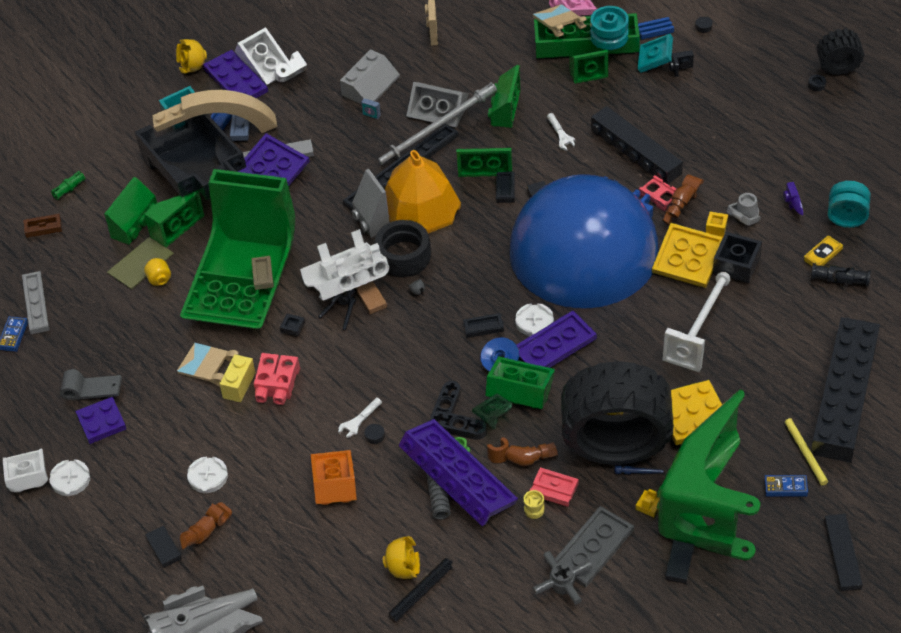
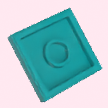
(655, 53)

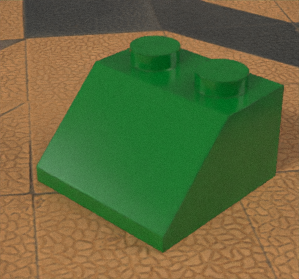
(589, 66)

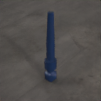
(628, 470)

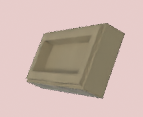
(262, 272)

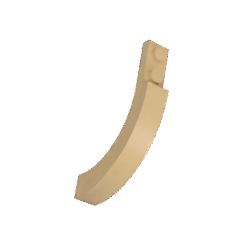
(217, 102)

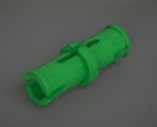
(68, 185)

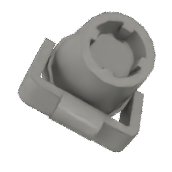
(746, 209)

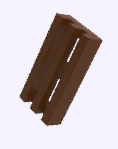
(40, 227)

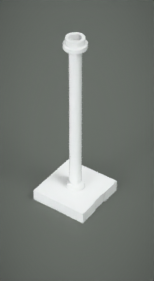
(688, 349)

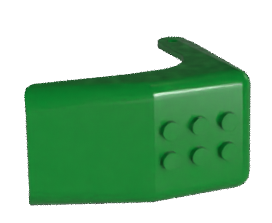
(692, 493)

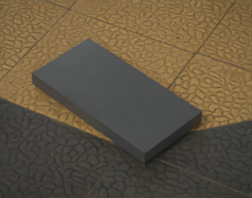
(595, 542)

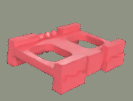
(655, 196)

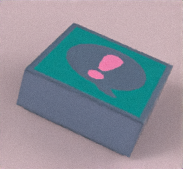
(370, 108)

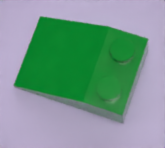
(173, 217)

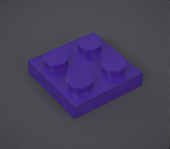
(101, 420)

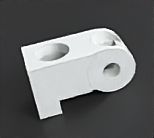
(291, 68)

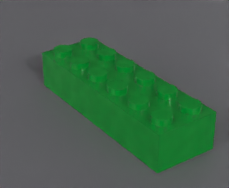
(578, 41)

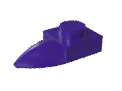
(792, 197)

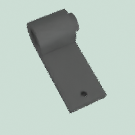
(77, 387)

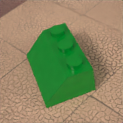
(505, 99)
(483, 161)
(126, 214)
(520, 382)

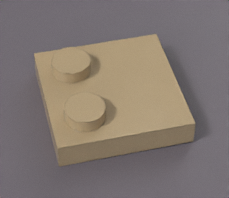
(431, 21)

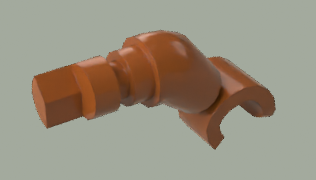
(681, 197)
(520, 455)
(204, 527)

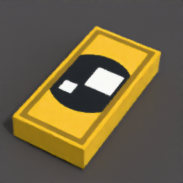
(823, 251)

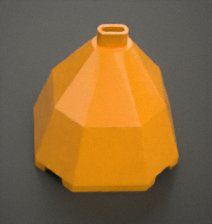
(421, 194)

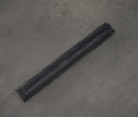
(420, 589)

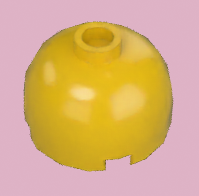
(190, 55)
(402, 559)

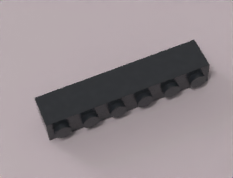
(636, 145)

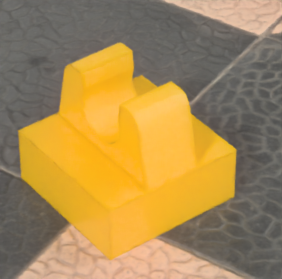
(648, 503)

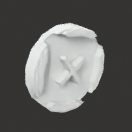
(533, 318)
(207, 474)
(69, 477)

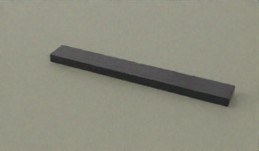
(425, 148)

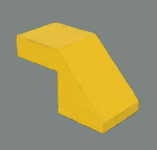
(716, 224)

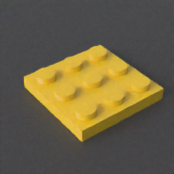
(687, 255)
(691, 407)

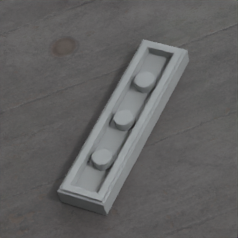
(35, 302)

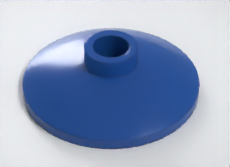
(498, 347)

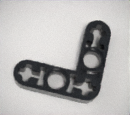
(447, 414)

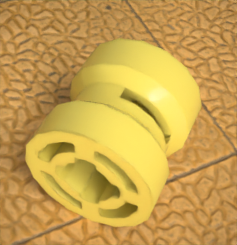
(534, 504)

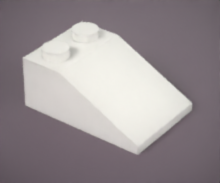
(261, 55)

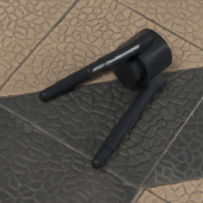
(343, 298)

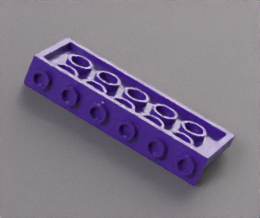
(457, 471)

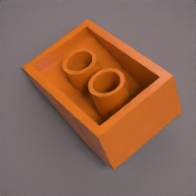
(333, 477)

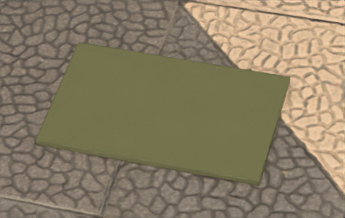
(131, 268)

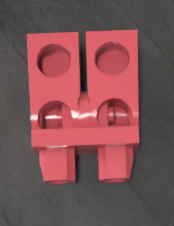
(275, 378)

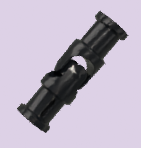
(846, 275)

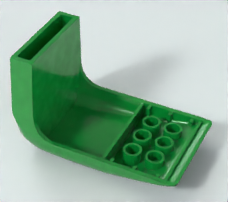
(249, 221)

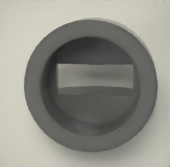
(416, 287)

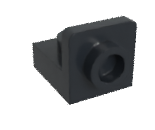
(681, 60)

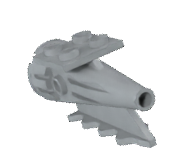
(199, 614)

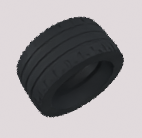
(405, 231)

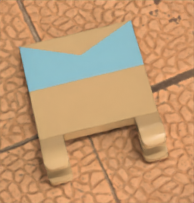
(557, 17)
(204, 362)

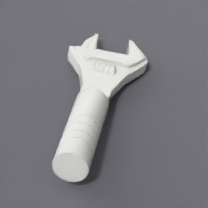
(564, 139)
(353, 425)

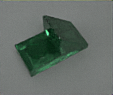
(492, 409)

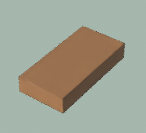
(371, 297)

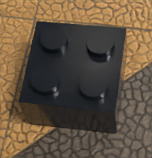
(737, 256)

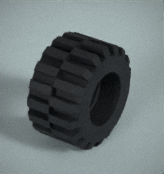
(840, 52)

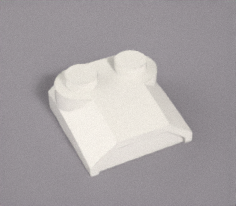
(25, 471)

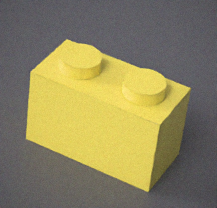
(237, 378)

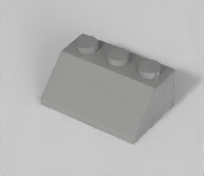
(368, 78)
(434, 102)

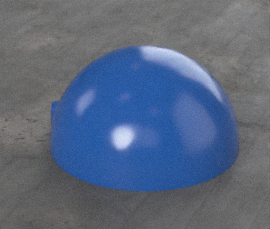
(584, 242)

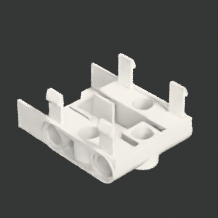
(345, 269)

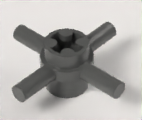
(556, 580)

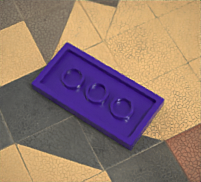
(235, 75)
(556, 341)

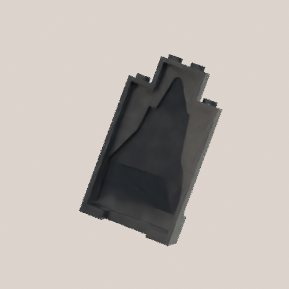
(190, 154)

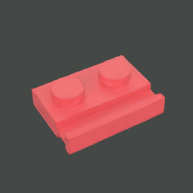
(555, 486)

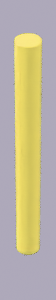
(806, 452)

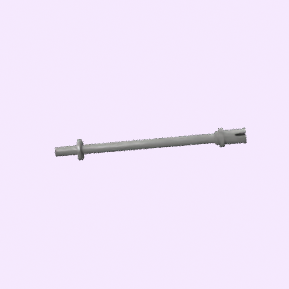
(479, 96)

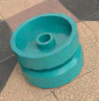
(609, 27)
(849, 204)

